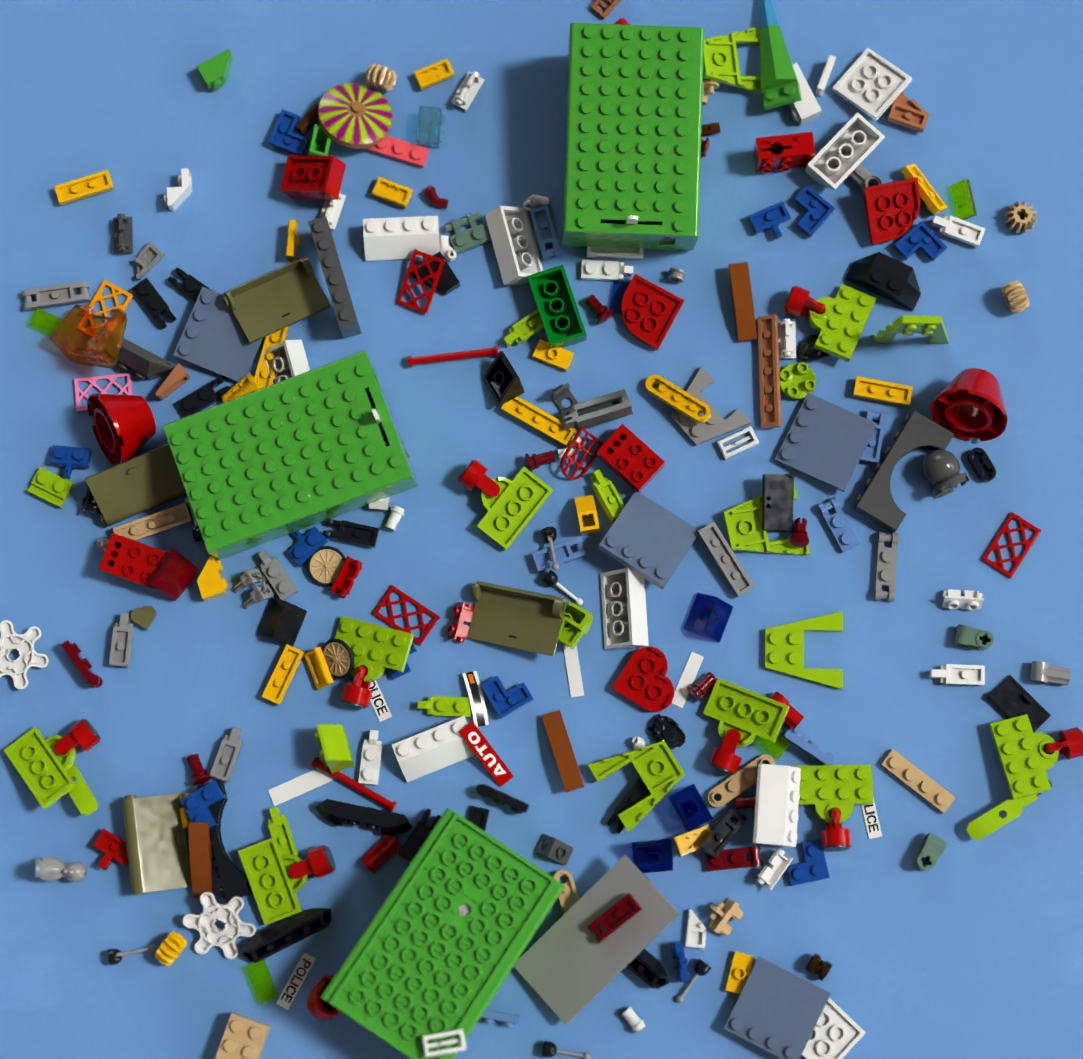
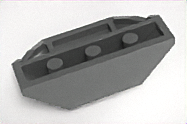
(142, 362)

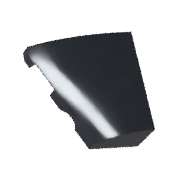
(447, 281)

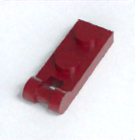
(82, 664)
(734, 859)
(615, 917)

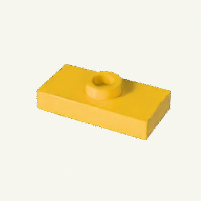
(434, 74)
(392, 192)
(293, 240)
(554, 356)
(242, 388)
(318, 668)
(691, 840)
(739, 972)

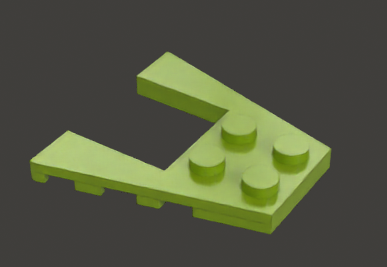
(722, 62)
(908, 325)
(746, 534)
(786, 649)
(656, 768)

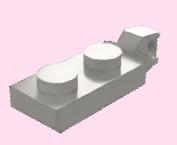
(277, 576)
(121, 642)
(227, 756)

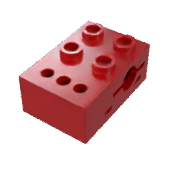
(783, 152)
(313, 177)
(630, 458)
(131, 559)

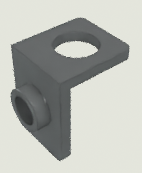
(561, 393)
(555, 850)

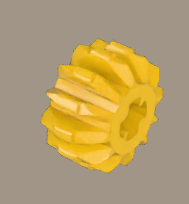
(170, 948)

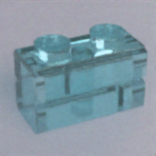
(429, 127)

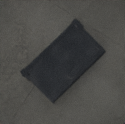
(780, 502)
(1011, 703)

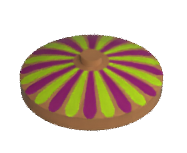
(355, 115)

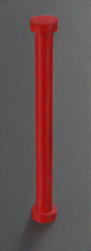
(452, 356)
(355, 785)

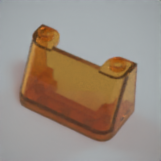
(91, 338)

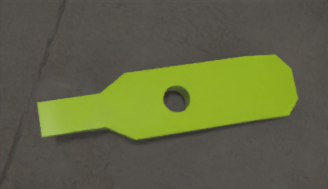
(81, 793)
(992, 821)

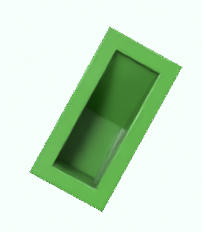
(216, 70)
(319, 142)

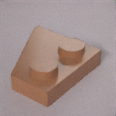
(908, 114)

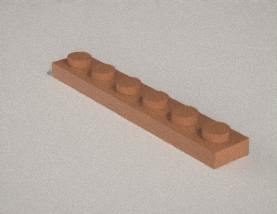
(769, 371)

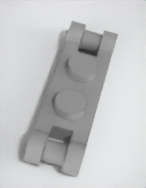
(56, 295)
(886, 566)

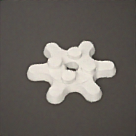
(28, 656)
(214, 936)

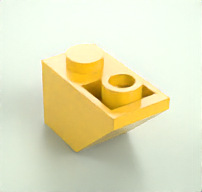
(586, 515)
(210, 580)

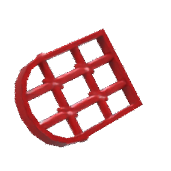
(587, 451)

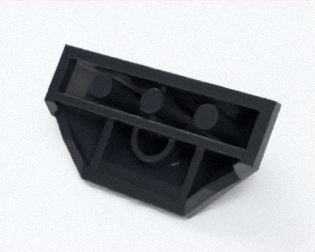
(886, 278)

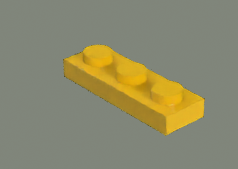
(84, 187)
(927, 192)
(882, 391)
(283, 674)

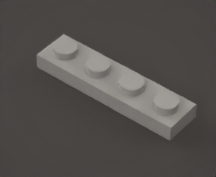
(725, 559)

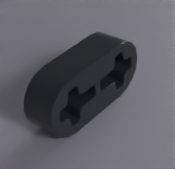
(986, 462)

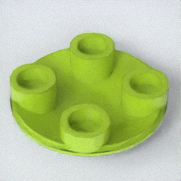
(797, 380)

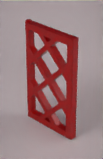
(411, 268)
(1027, 544)
(405, 598)

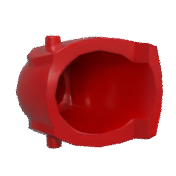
(316, 1006)

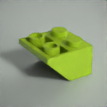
(334, 747)

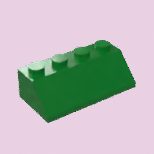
(557, 307)

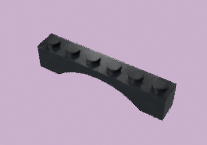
(233, 880)

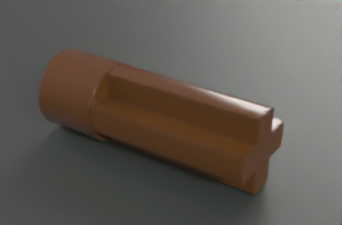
(308, 119)
(709, 129)

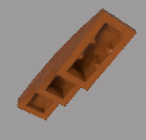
(742, 301)
(562, 751)
(200, 858)

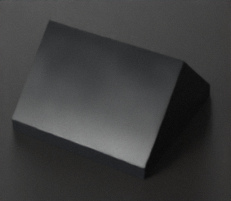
(503, 380)
(282, 621)

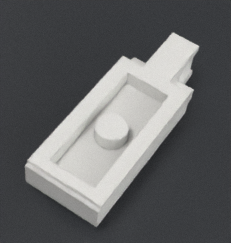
(959, 229)
(605, 270)
(959, 674)
(371, 760)

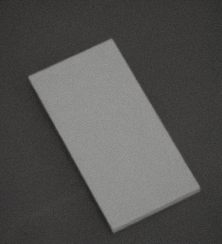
(568, 962)

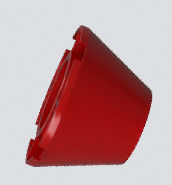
(971, 406)
(121, 424)

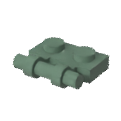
(470, 238)

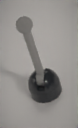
(549, 536)
(115, 955)
(701, 969)
(550, 1050)

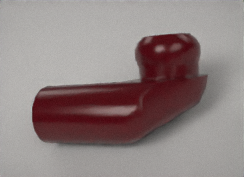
(433, 198)

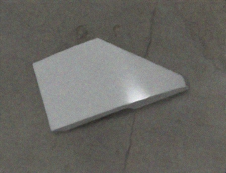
(147, 259)

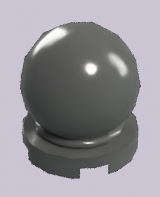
(942, 470)

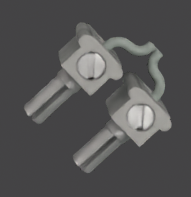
(260, 592)

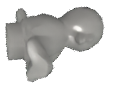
(53, 869)

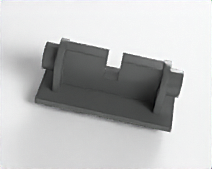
(123, 234)

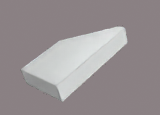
(695, 932)

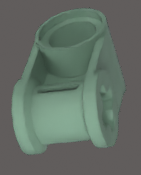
(969, 638)
(931, 850)

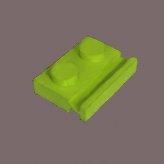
(50, 487)

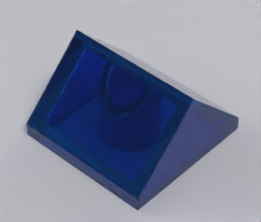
(708, 617)
(689, 808)
(653, 855)

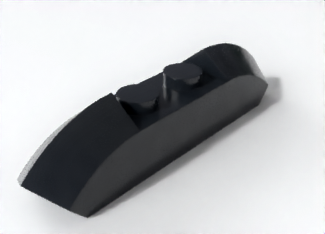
(338, 811)
(286, 933)
(649, 970)

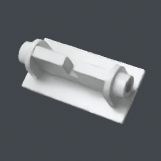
(468, 90)
(332, 210)
(787, 339)
(971, 600)
(771, 874)

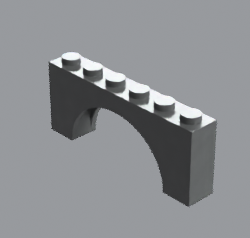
(334, 277)
(877, 500)

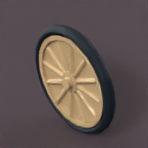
(325, 565)
(338, 658)

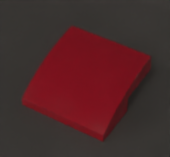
(173, 574)

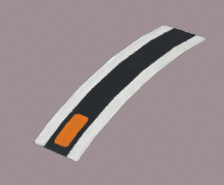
(476, 698)

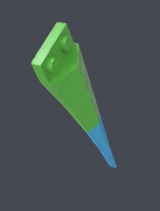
(777, 72)

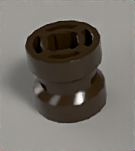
(818, 966)

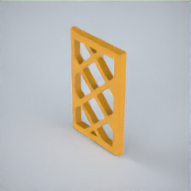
(98, 297)

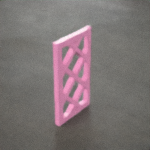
(93, 380)

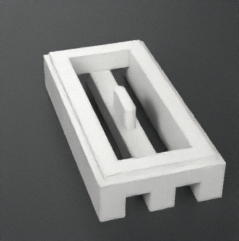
(825, 75)
(723, 449)
(436, 1044)

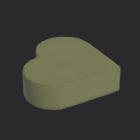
(144, 617)

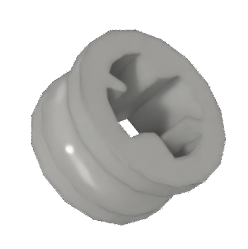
(676, 275)

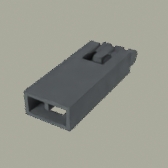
(597, 410)

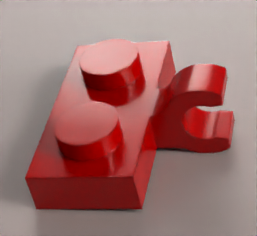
(113, 847)

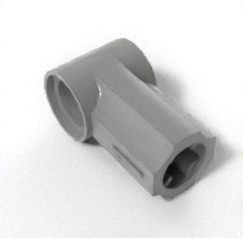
(863, 177)
(1043, 672)

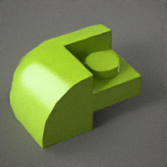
(574, 625)

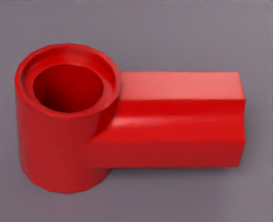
(793, 717)

